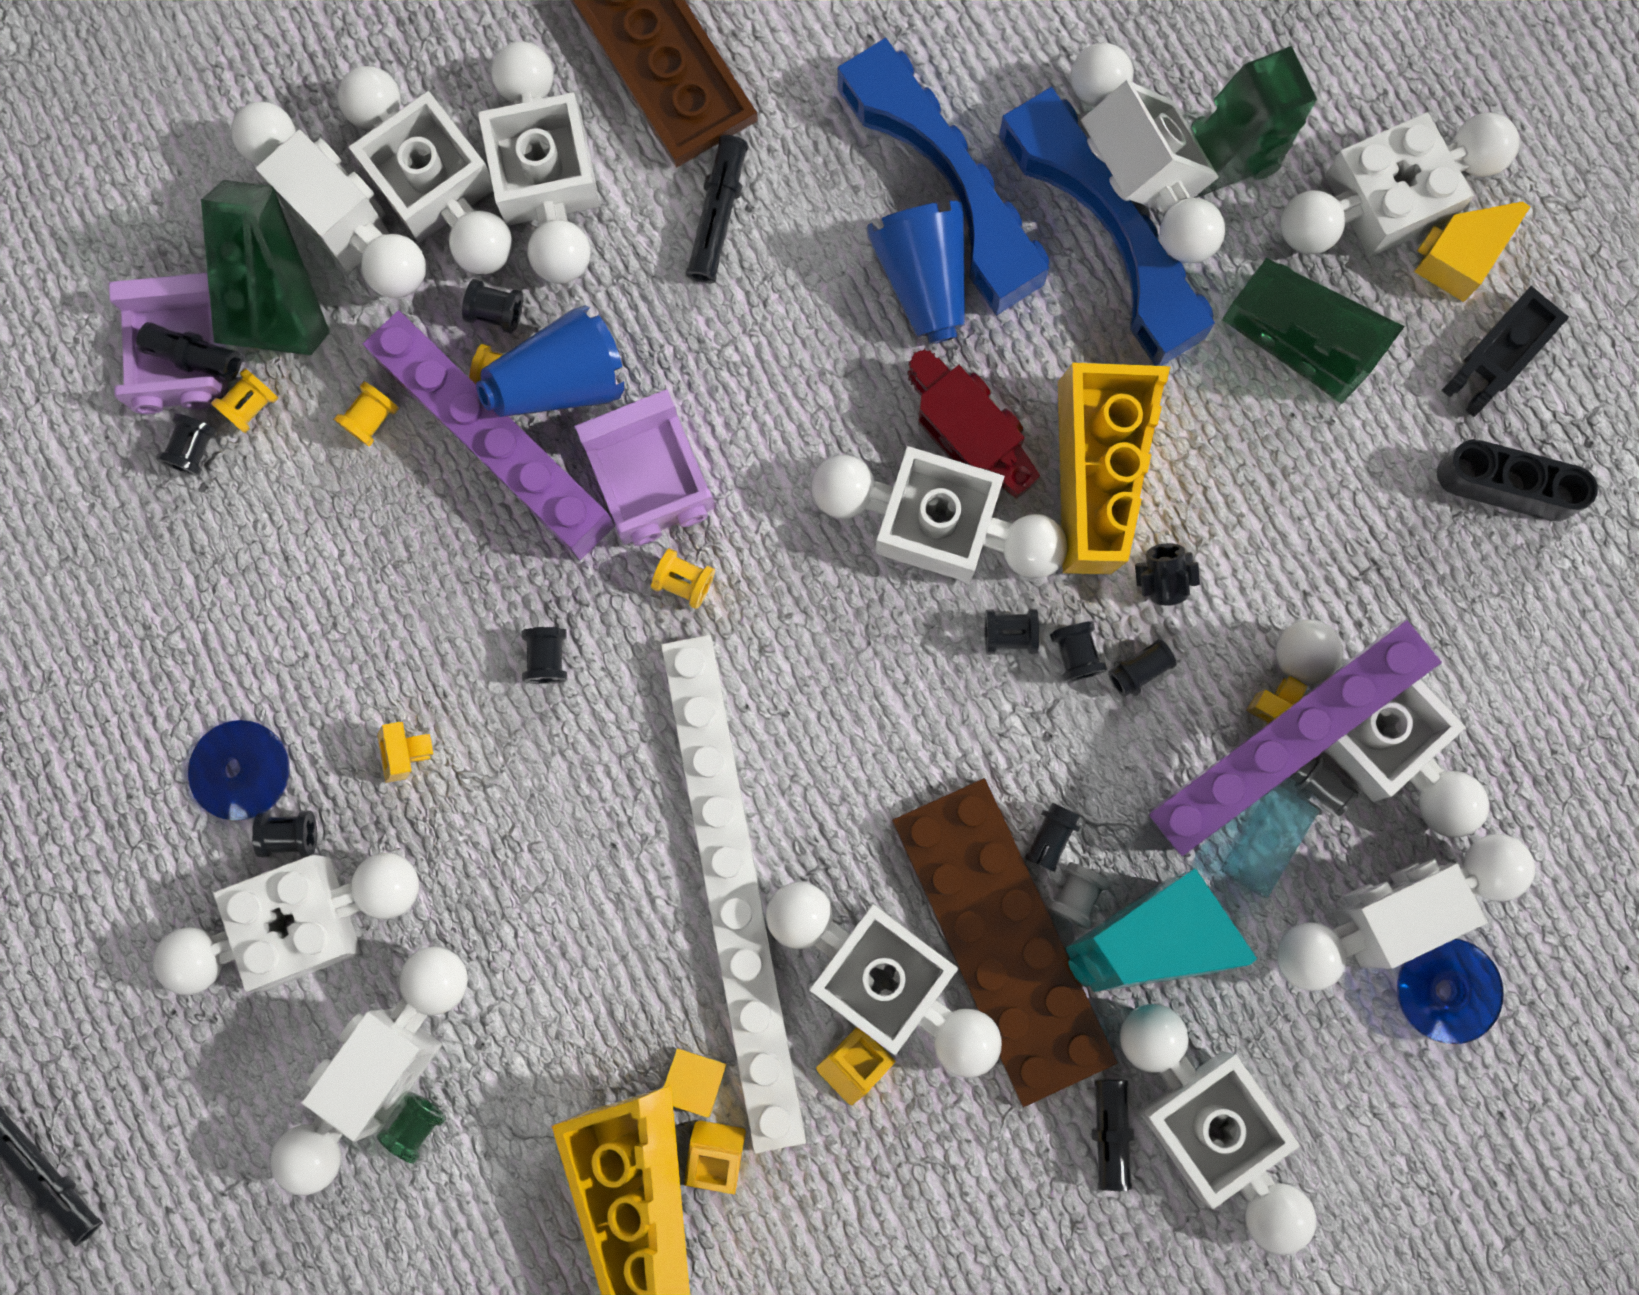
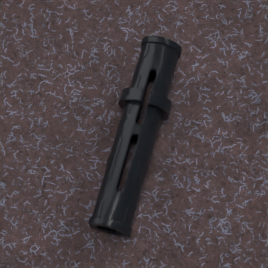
(721, 189)
(79, 1221)

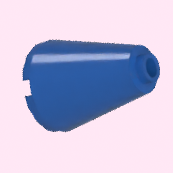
(925, 266)
(555, 369)

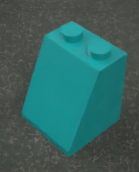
(1161, 937)

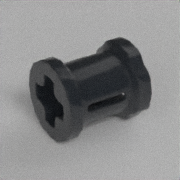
(492, 306)
(188, 462)
(1026, 640)
(1078, 651)
(544, 655)
(284, 834)

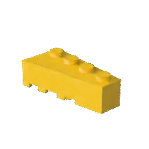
(1104, 454)
(628, 1193)

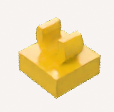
(1269, 705)
(399, 751)

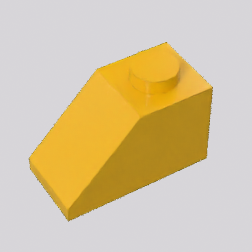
(1468, 247)

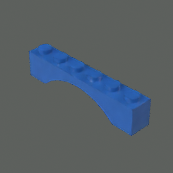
(889, 99)
(1053, 148)

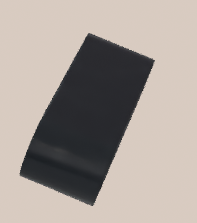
(1538, 474)

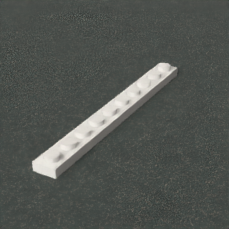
(733, 895)

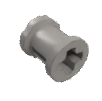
(1079, 895)

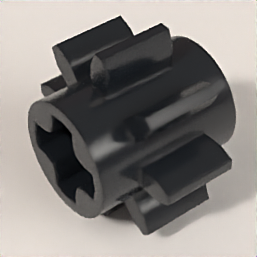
(1167, 574)

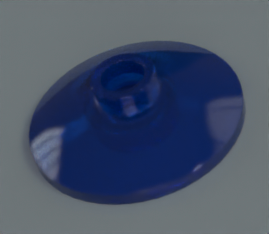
(261, 774)
(1474, 995)

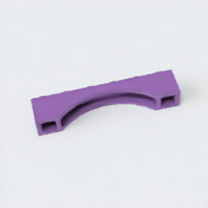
(493, 439)
(1295, 737)

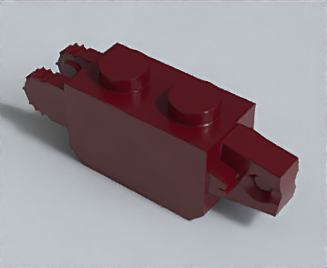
(968, 423)

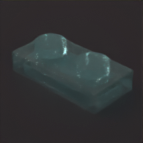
(1269, 841)

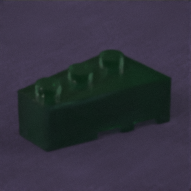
(1255, 119)
(256, 273)
(1311, 328)

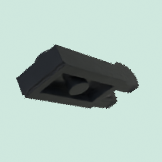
(1508, 347)

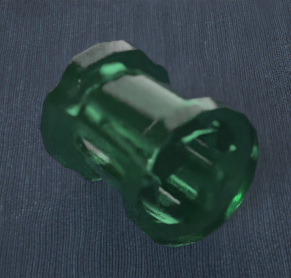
(411, 1127)

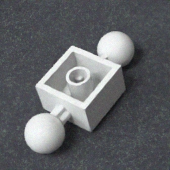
(1148, 151)
(424, 168)
(1399, 183)
(546, 188)
(327, 200)
(926, 481)
(1414, 734)
(254, 916)
(1408, 917)
(963, 1039)
(369, 1073)
(1253, 1138)

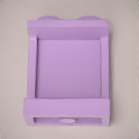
(178, 305)
(646, 468)

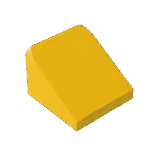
(855, 1066)
(695, 1082)
(714, 1157)

